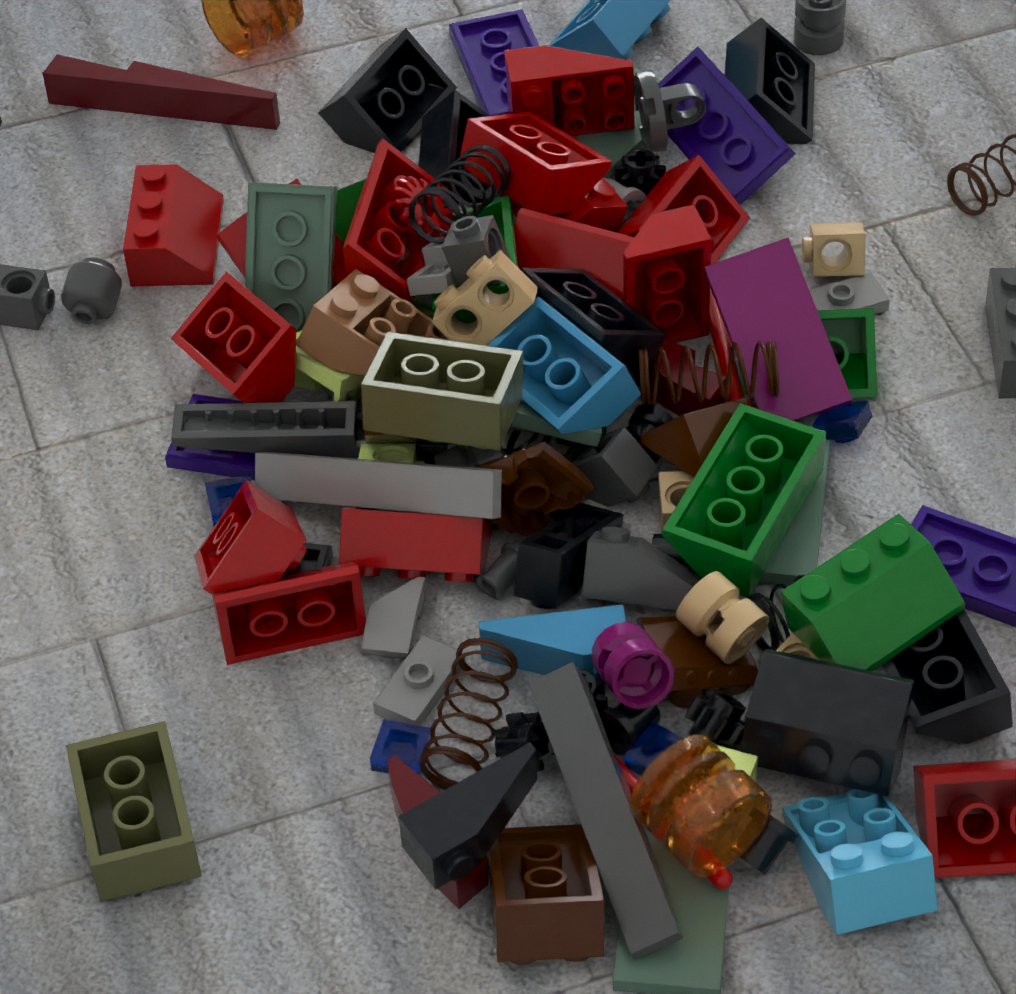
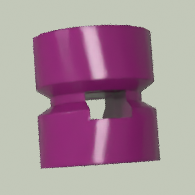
(632, 665)

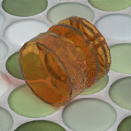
(251, 24)
(700, 805)

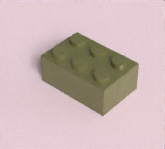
(442, 391)
(133, 811)

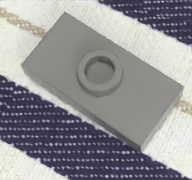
(852, 293)
(417, 683)

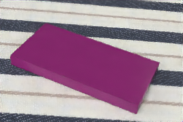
(768, 299)

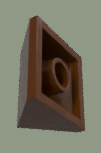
(690, 436)

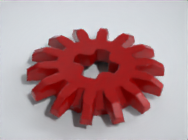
(406, 192)

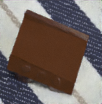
(534, 485)
(694, 664)

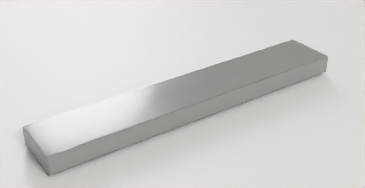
(380, 484)

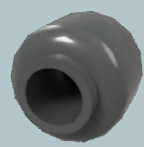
(91, 290)

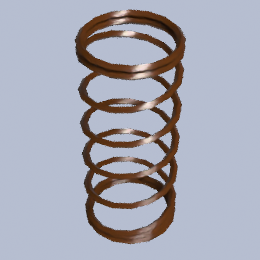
(966, 167)
(770, 358)
(454, 753)

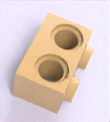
(492, 310)

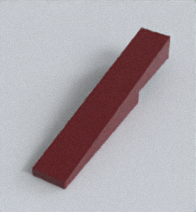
(158, 92)

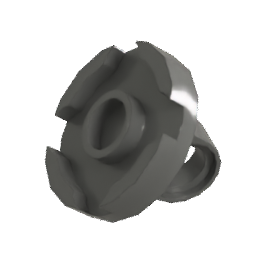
(659, 109)

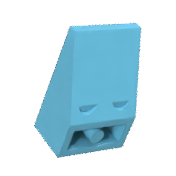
(862, 859)

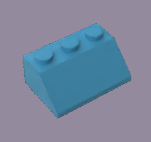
(610, 26)
(566, 372)

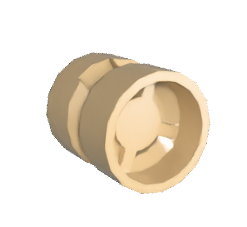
(716, 611)

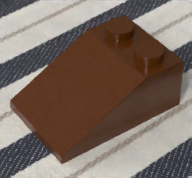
(545, 895)

